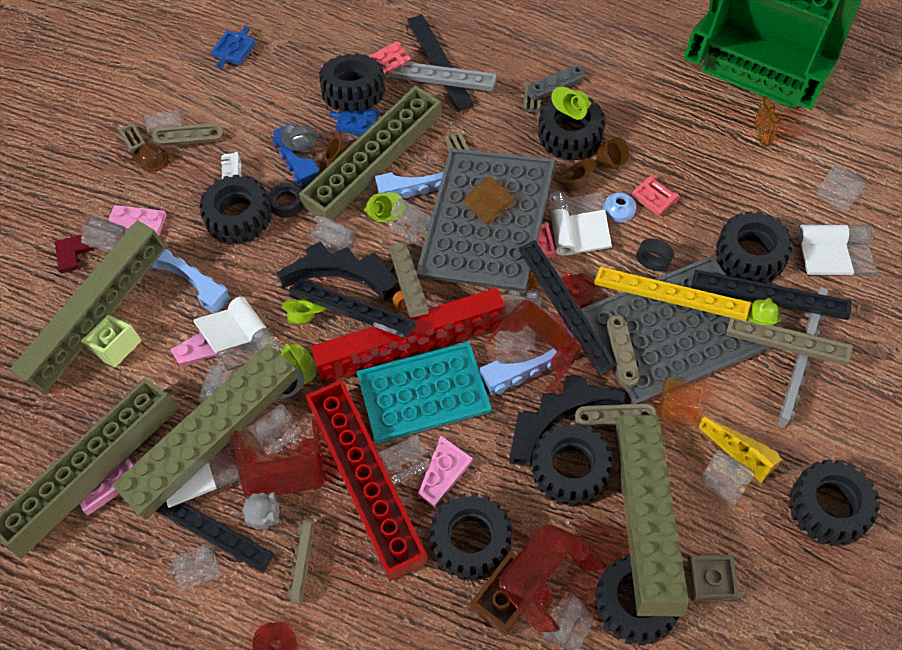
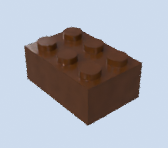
(493, 604)

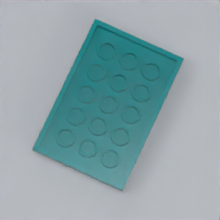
(423, 392)

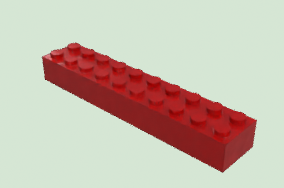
(441, 326)
(367, 481)

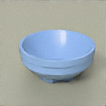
(618, 212)

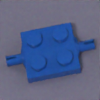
(233, 47)
(355, 122)

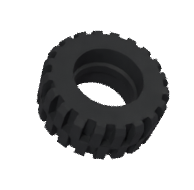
(352, 82)
(571, 143)
(230, 192)
(760, 229)
(572, 439)
(851, 485)
(470, 509)
(616, 618)

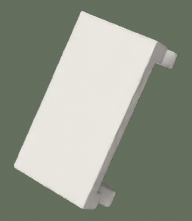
(231, 167)

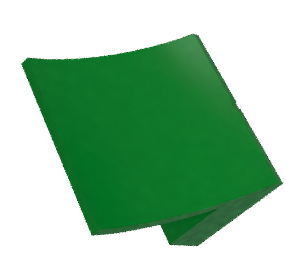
(773, 45)

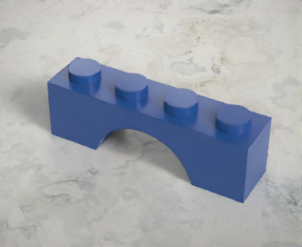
(304, 169)

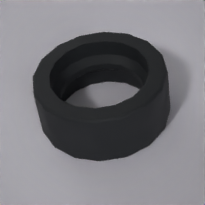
(281, 190)
(656, 247)

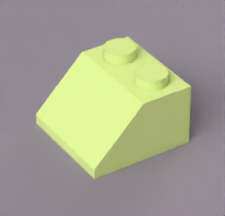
(111, 340)

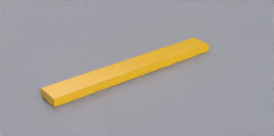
(673, 293)

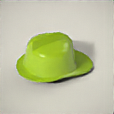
(571, 102)
(381, 205)
(301, 311)
(764, 312)
(301, 359)

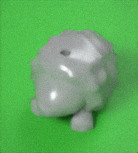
(261, 511)

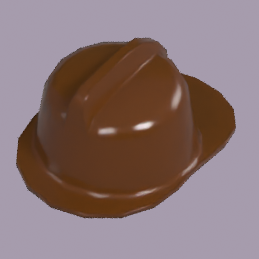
(334, 150)
(613, 153)
(151, 157)
(577, 175)

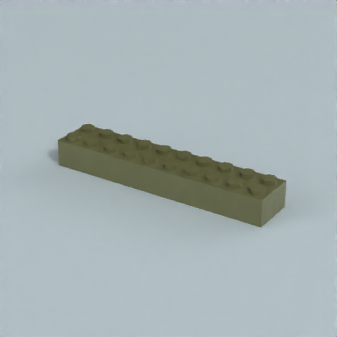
(371, 154)
(89, 305)
(205, 431)
(83, 467)
(650, 518)

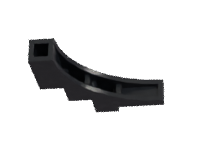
(320, 263)
(552, 410)

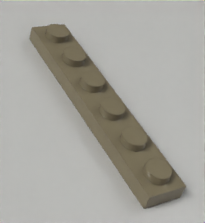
(408, 280)
(790, 341)

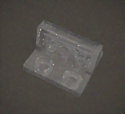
(841, 187)
(514, 297)
(726, 477)
(195, 567)
(574, 624)

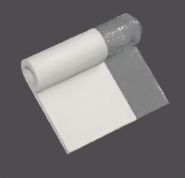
(579, 223)
(837, 249)
(235, 333)
(214, 474)

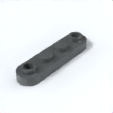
(564, 78)

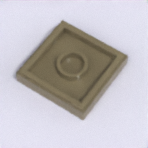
(713, 578)

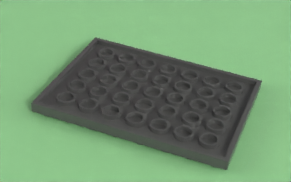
(461, 244)
(671, 337)

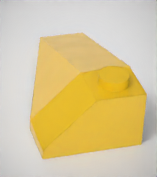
(742, 448)

